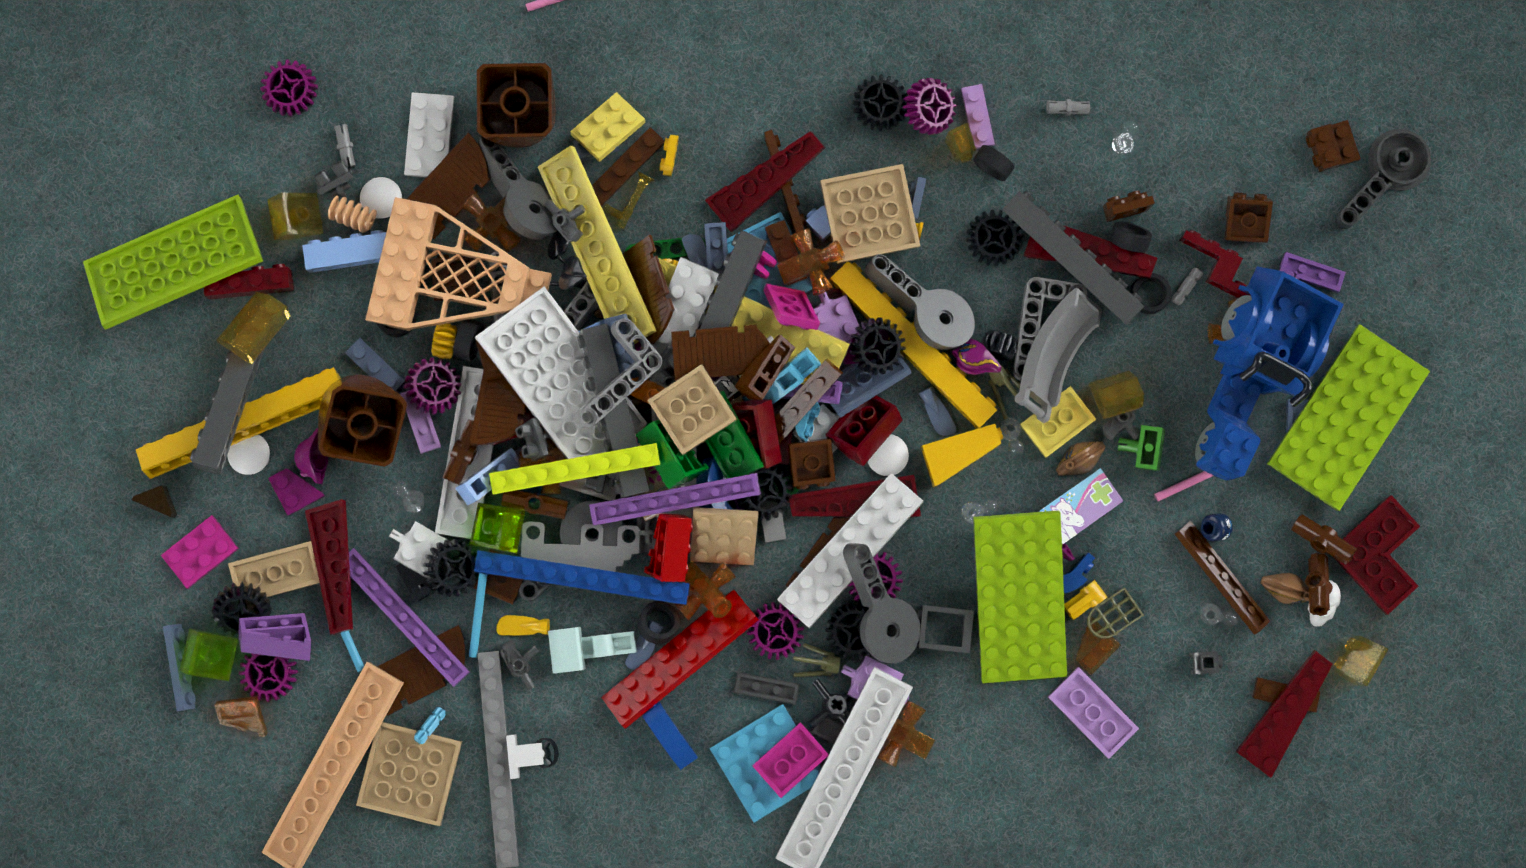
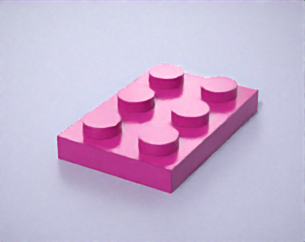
(791, 307)
(199, 552)
(790, 760)

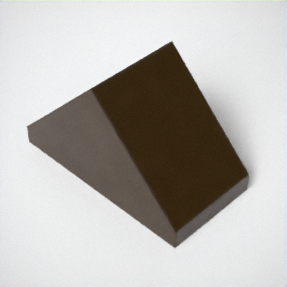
(158, 500)

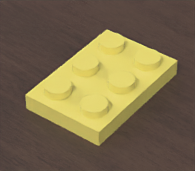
(607, 127)
(1064, 423)

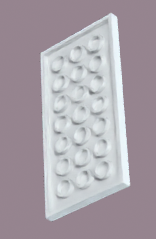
(543, 363)

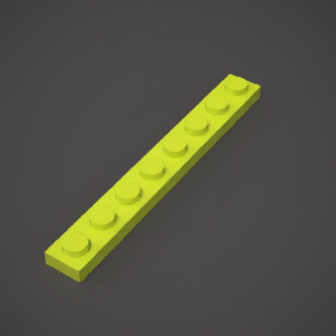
(574, 468)

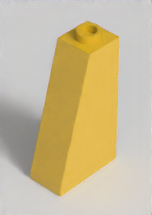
(957, 452)

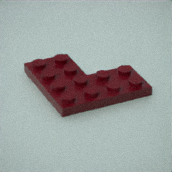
(1372, 564)

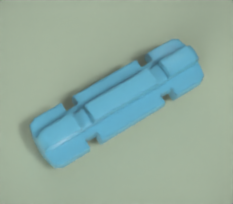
(429, 725)

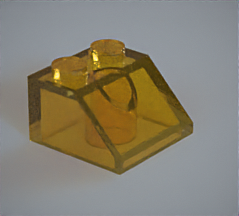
(295, 215)
(1117, 394)
(1360, 660)

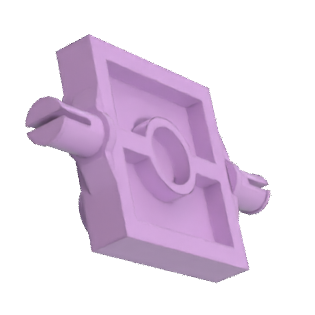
(836, 317)
(862, 673)

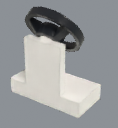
(529, 754)

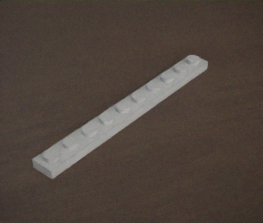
(497, 759)

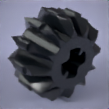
(1000, 344)

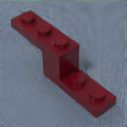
(1225, 266)

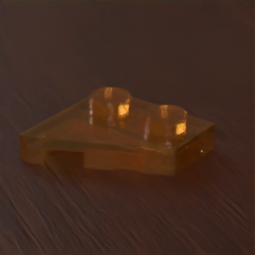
(1093, 650)
(242, 714)

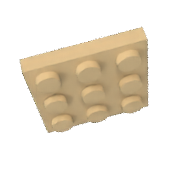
(692, 409)
(723, 536)

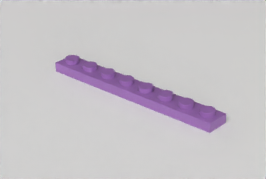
(675, 499)
(406, 619)

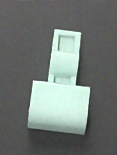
(570, 649)

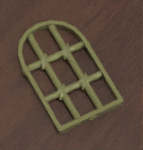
(1115, 606)

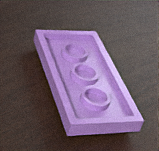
(1093, 712)

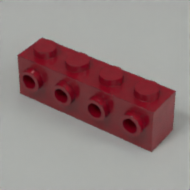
(246, 283)

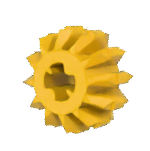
(444, 341)

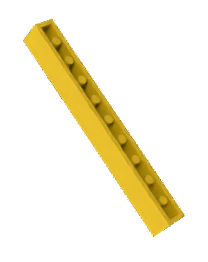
(926, 359)
(257, 417)

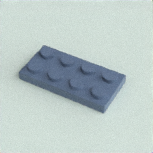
(862, 386)

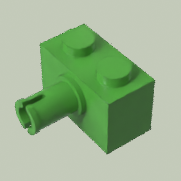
(1147, 447)

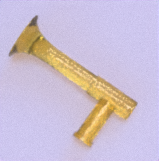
(624, 216)

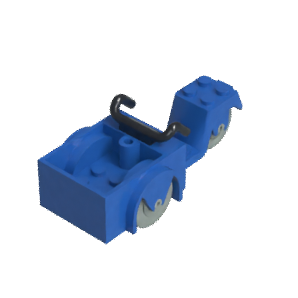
(1270, 346)

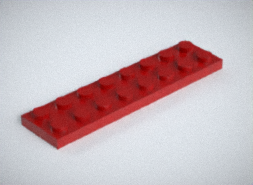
(677, 661)

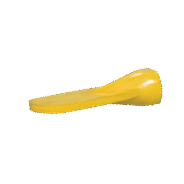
(522, 625)

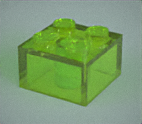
(497, 527)
(209, 654)

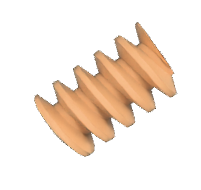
(351, 215)

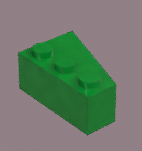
(674, 467)

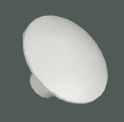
(380, 195)
(249, 455)
(890, 457)

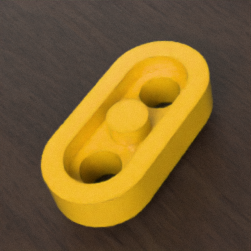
(670, 146)

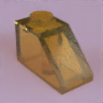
(961, 143)

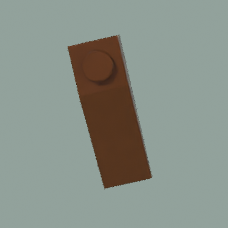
(764, 369)

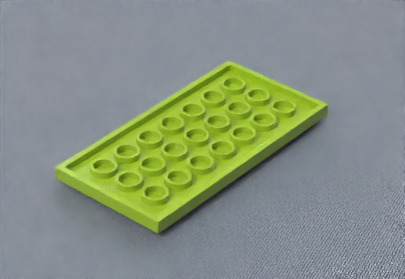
(172, 261)
(1348, 417)
(1020, 596)

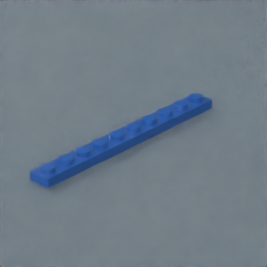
(581, 577)

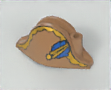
(1080, 458)
(1286, 588)

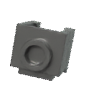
(1198, 667)

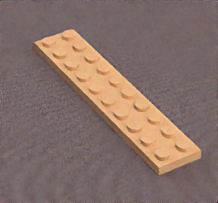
(332, 767)

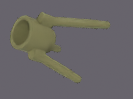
(1002, 378)
(829, 664)

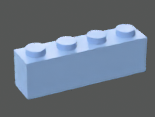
(343, 253)

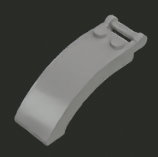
(1054, 350)

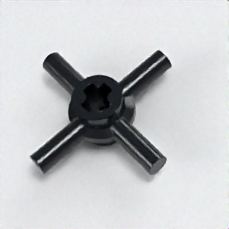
(829, 700)

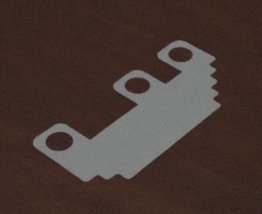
(586, 554)

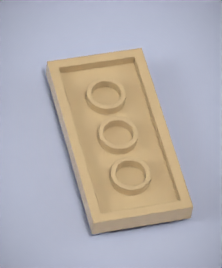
(278, 570)

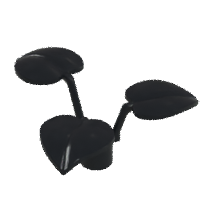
(572, 270)

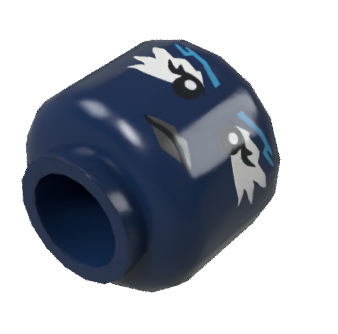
(1216, 527)

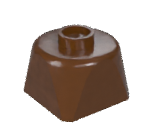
(503, 86)
(362, 439)

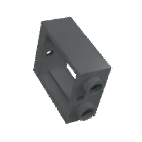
(966, 631)

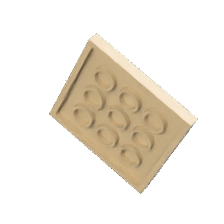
(870, 212)
(409, 776)

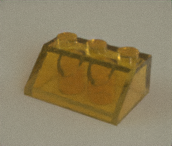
(254, 326)

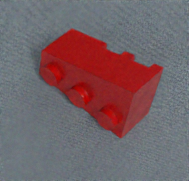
(671, 548)

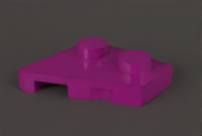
(294, 491)

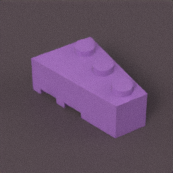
(276, 636)

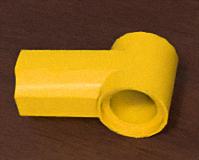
(1087, 597)

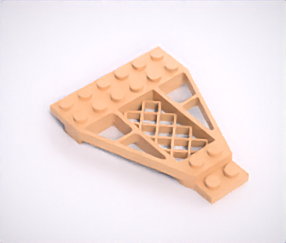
(404, 263)

